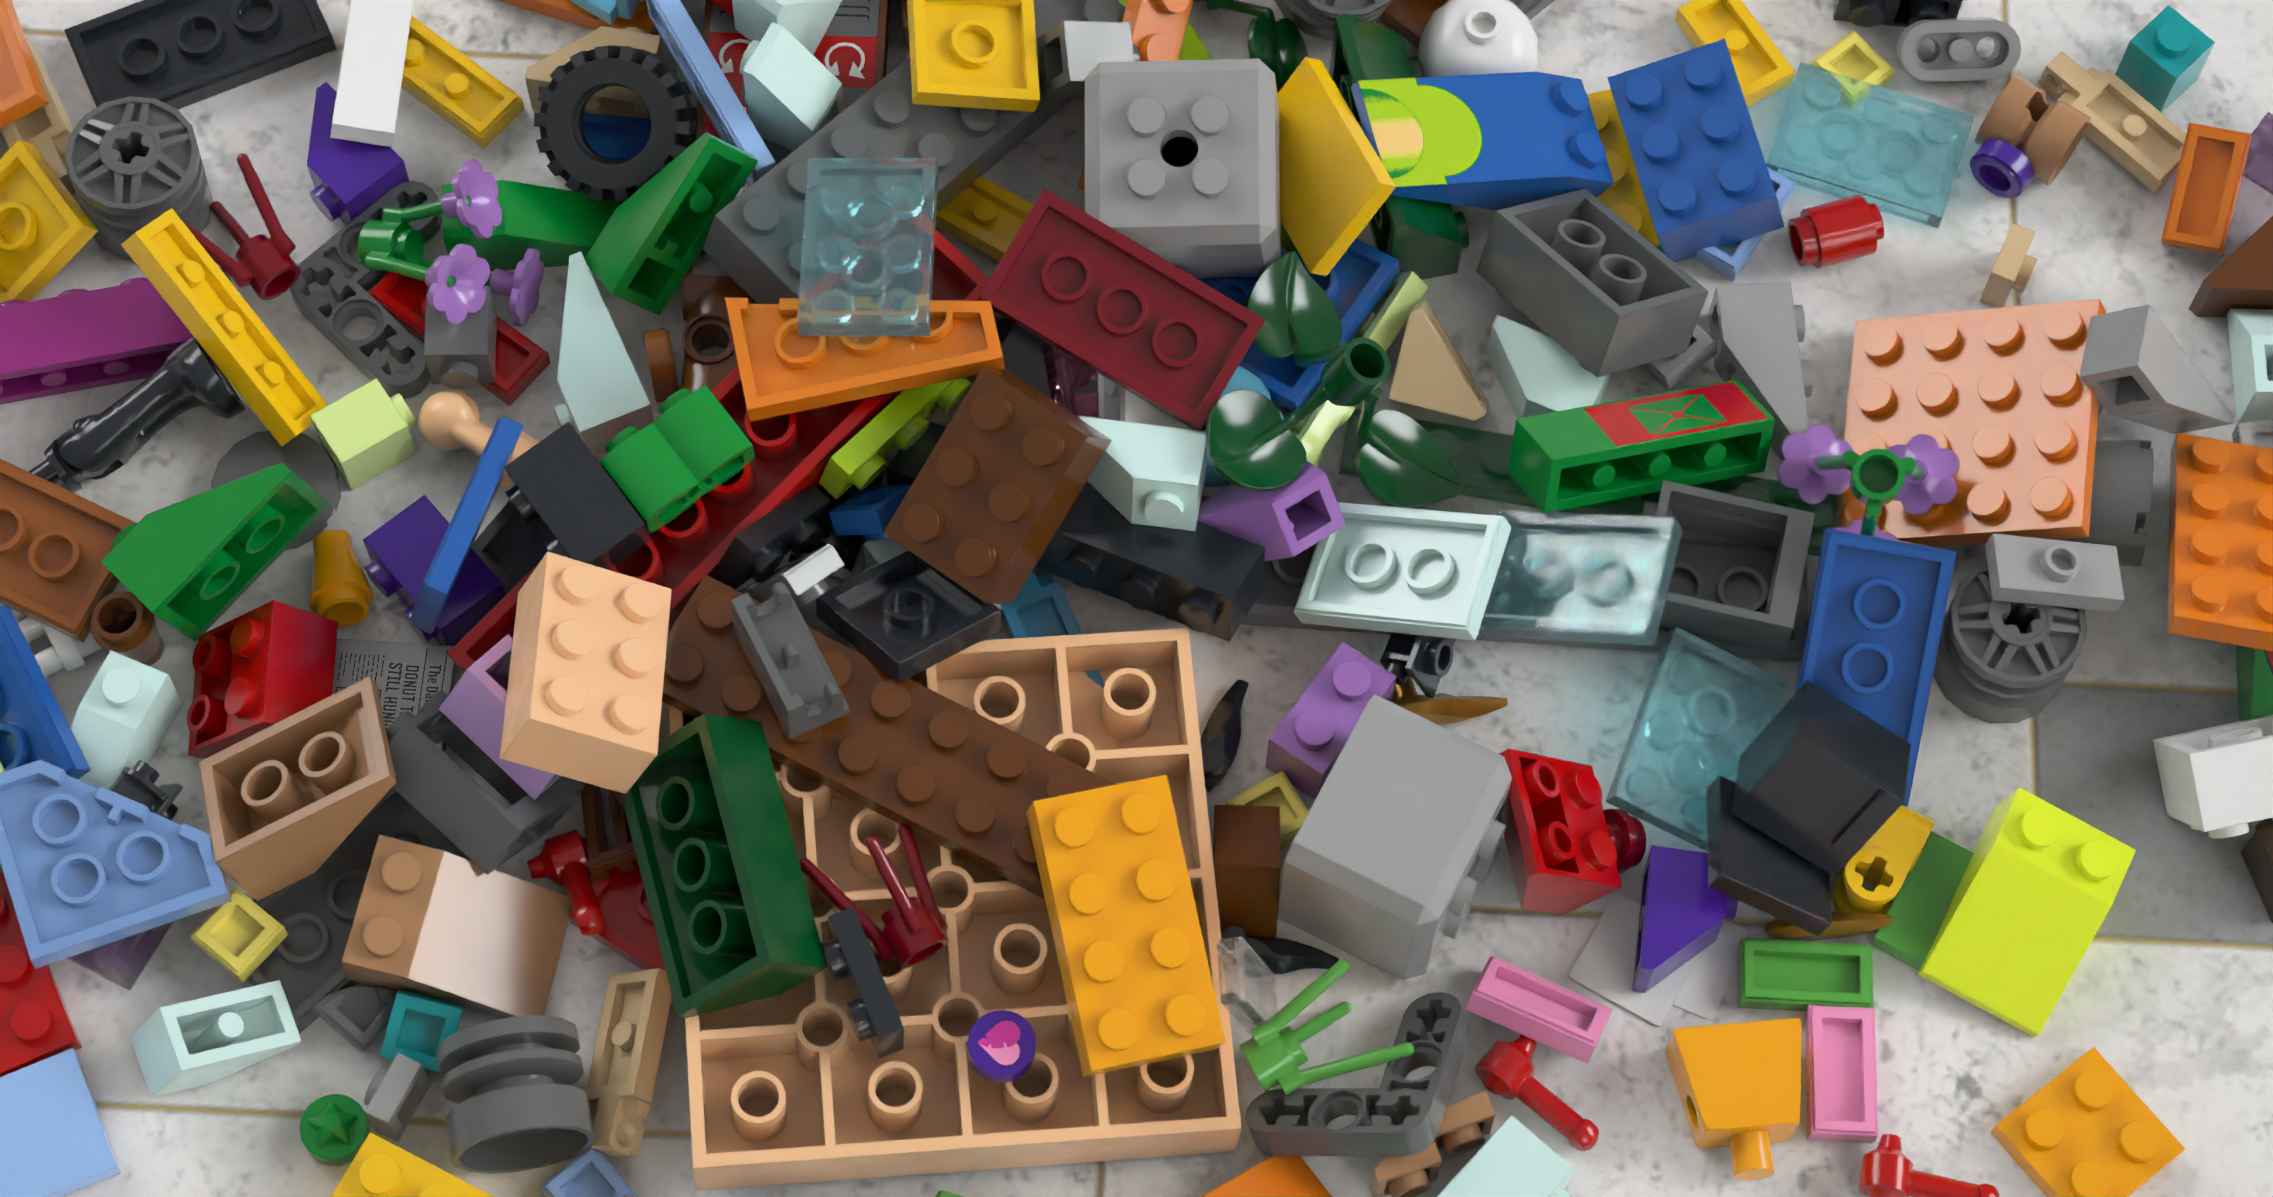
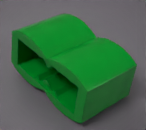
(676, 456)

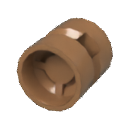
(2036, 128)

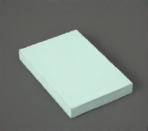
(1404, 571)

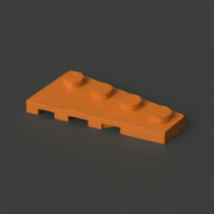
(800, 373)

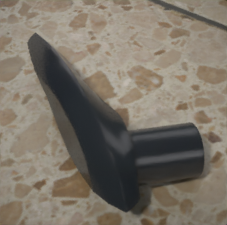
(1222, 735)
(1283, 954)

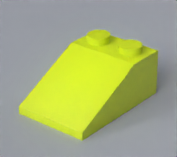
(2026, 910)

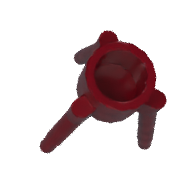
(261, 261)
(911, 928)

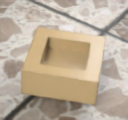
(2011, 267)

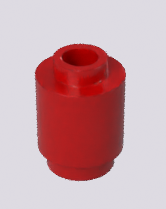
(1835, 232)

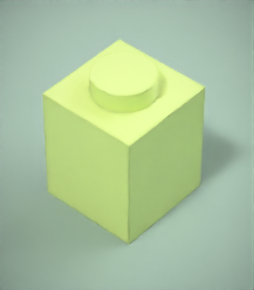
(366, 432)

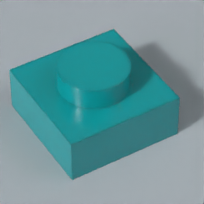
(419, 1026)

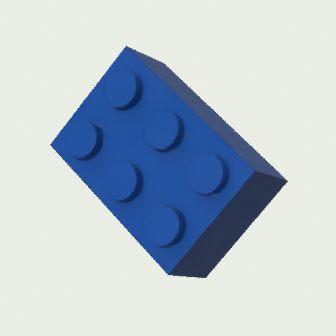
(1696, 151)

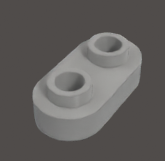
(1956, 51)

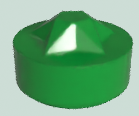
(334, 1129)

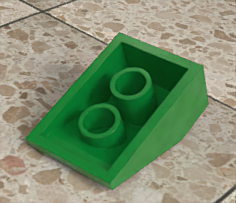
(212, 547)

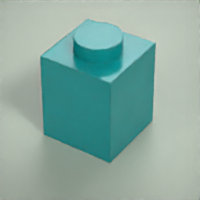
(2164, 58)

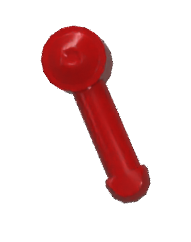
(567, 863)
(1509, 1072)
(1890, 1174)

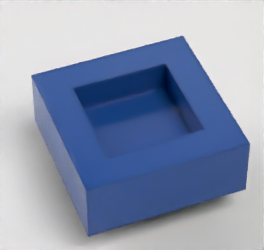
(868, 511)

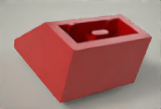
(258, 674)
(1557, 834)

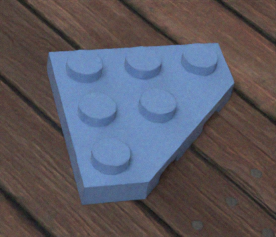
(95, 863)

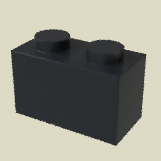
(575, 501)

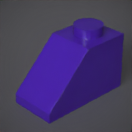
(345, 172)
(1676, 914)

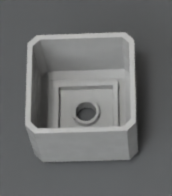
(1222, 207)
(1396, 840)

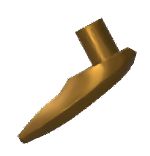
(1444, 707)
(1842, 925)

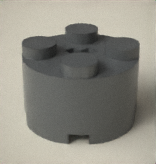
(2121, 497)

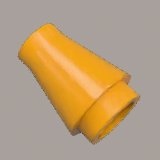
(338, 581)

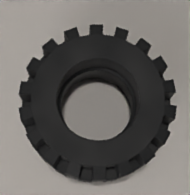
(563, 112)

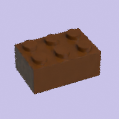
(997, 486)

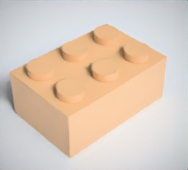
(586, 673)

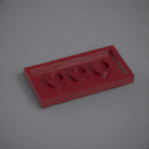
(1121, 310)

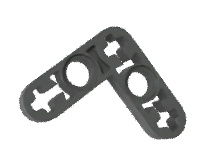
(349, 287)
(1391, 1119)

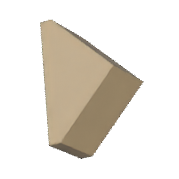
(1432, 370)

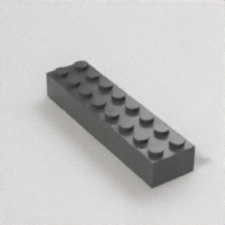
(761, 230)

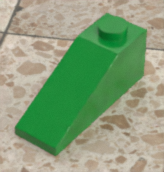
(535, 218)
(666, 223)

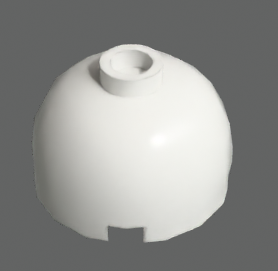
(1478, 39)

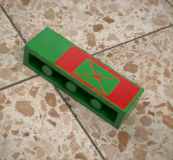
(1637, 443)

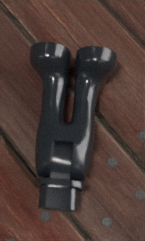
(110, 439)

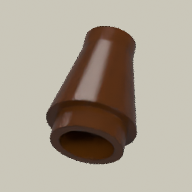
(127, 627)

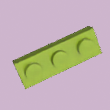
(896, 424)

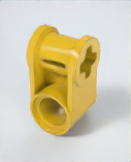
(1883, 863)

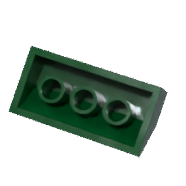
(1415, 231)
(721, 868)

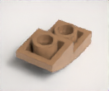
(1460, 1131)

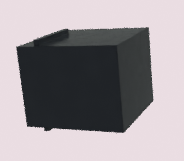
(1821, 778)

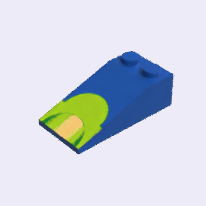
(1484, 137)

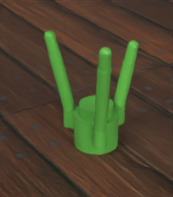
(1277, 1051)

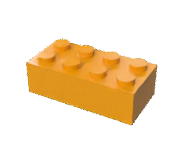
(1125, 925)

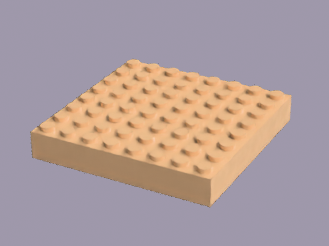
(794, 1094)

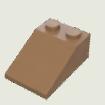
(297, 789)
(455, 931)

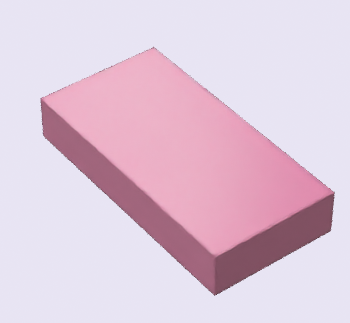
(1538, 1009)
(1841, 1074)

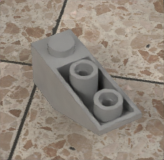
(1759, 346)
(2147, 375)

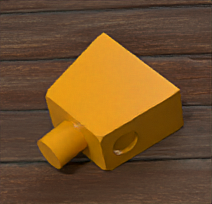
(1740, 1087)

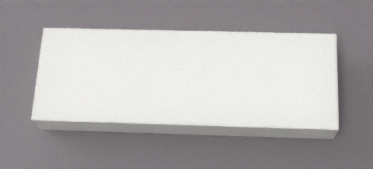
(372, 71)

